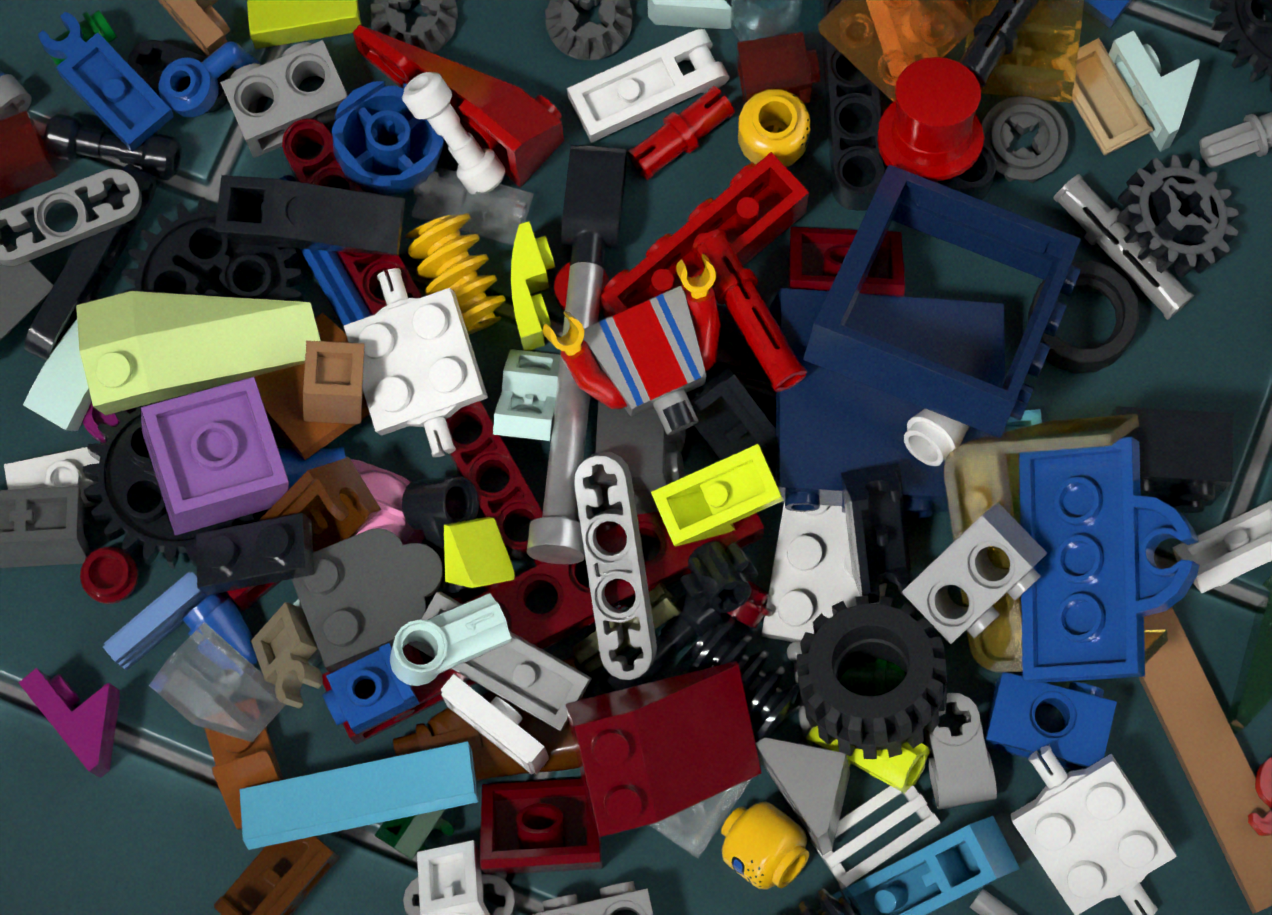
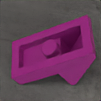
(88, 728)

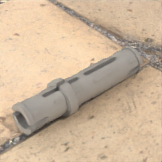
(1077, 198)

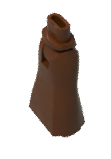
(490, 761)

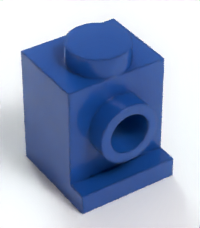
(389, 699)

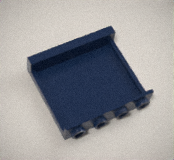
(845, 426)

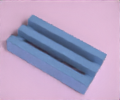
(154, 622)

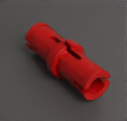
(681, 132)

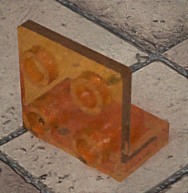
(892, 34)

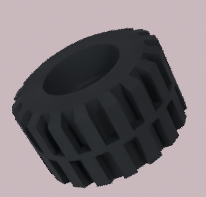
(865, 634)

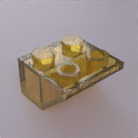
(1045, 53)

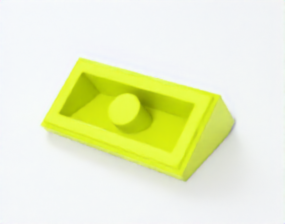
(300, 20)

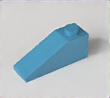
(938, 873)

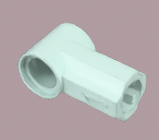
(453, 637)

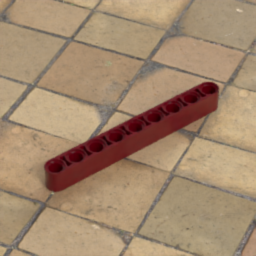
(470, 459)

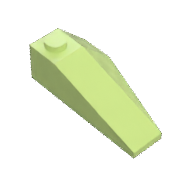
(170, 345)

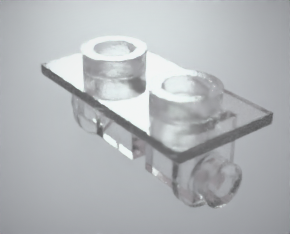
(492, 214)

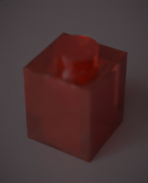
(777, 64)
(22, 155)

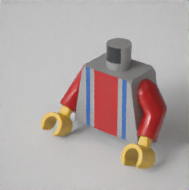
(648, 351)

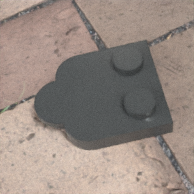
(366, 593)

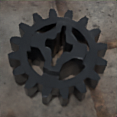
(1177, 216)

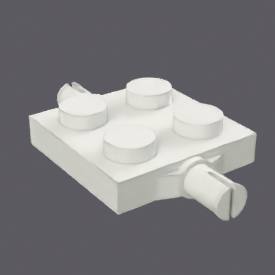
(417, 362)
(1092, 834)

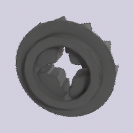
(428, 32)
(592, 40)
(1025, 115)

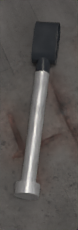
(590, 225)

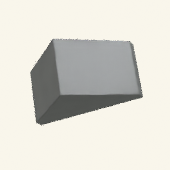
(811, 783)

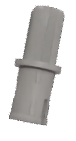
(1238, 141)

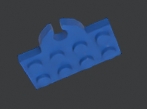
(1098, 565)

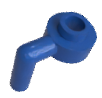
(203, 75)

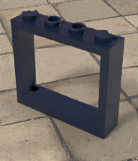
(971, 226)

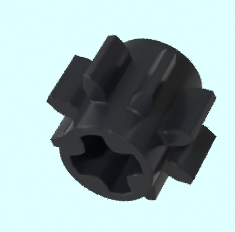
(719, 576)

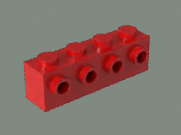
(752, 212)

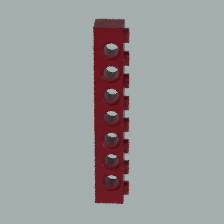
(574, 603)

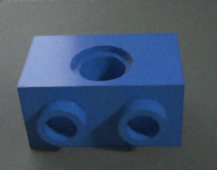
(1013, 725)

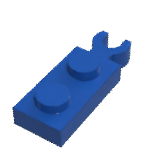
(107, 84)

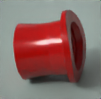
(933, 120)

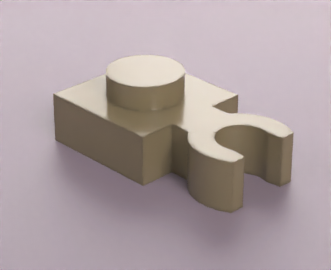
(284, 652)

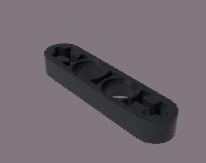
(86, 270)

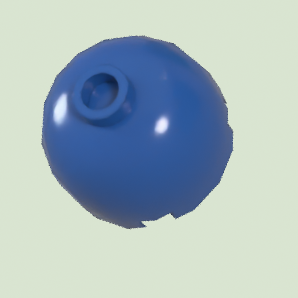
(382, 141)

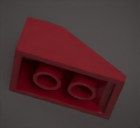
(662, 746)

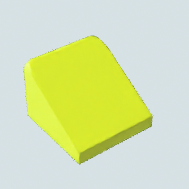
(476, 554)

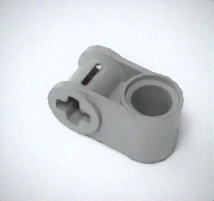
(960, 763)

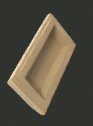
(1106, 100)

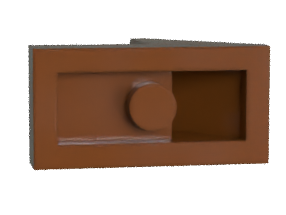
(242, 766)

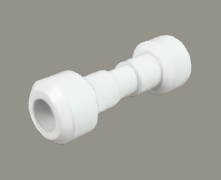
(430, 99)

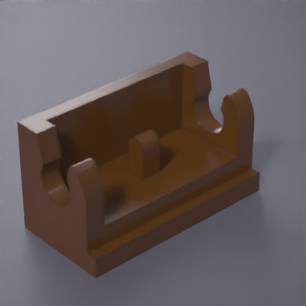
(333, 500)
(278, 879)

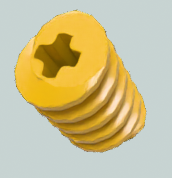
(453, 268)

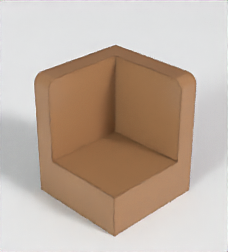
(333, 382)

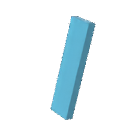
(358, 795)

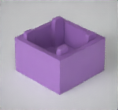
(214, 455)

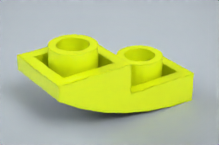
(528, 275)

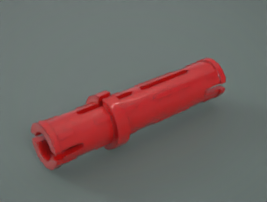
(738, 291)

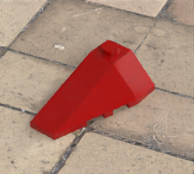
(493, 111)

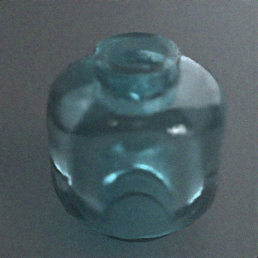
(764, 18)

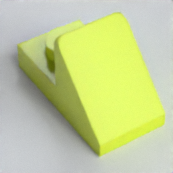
(717, 497)

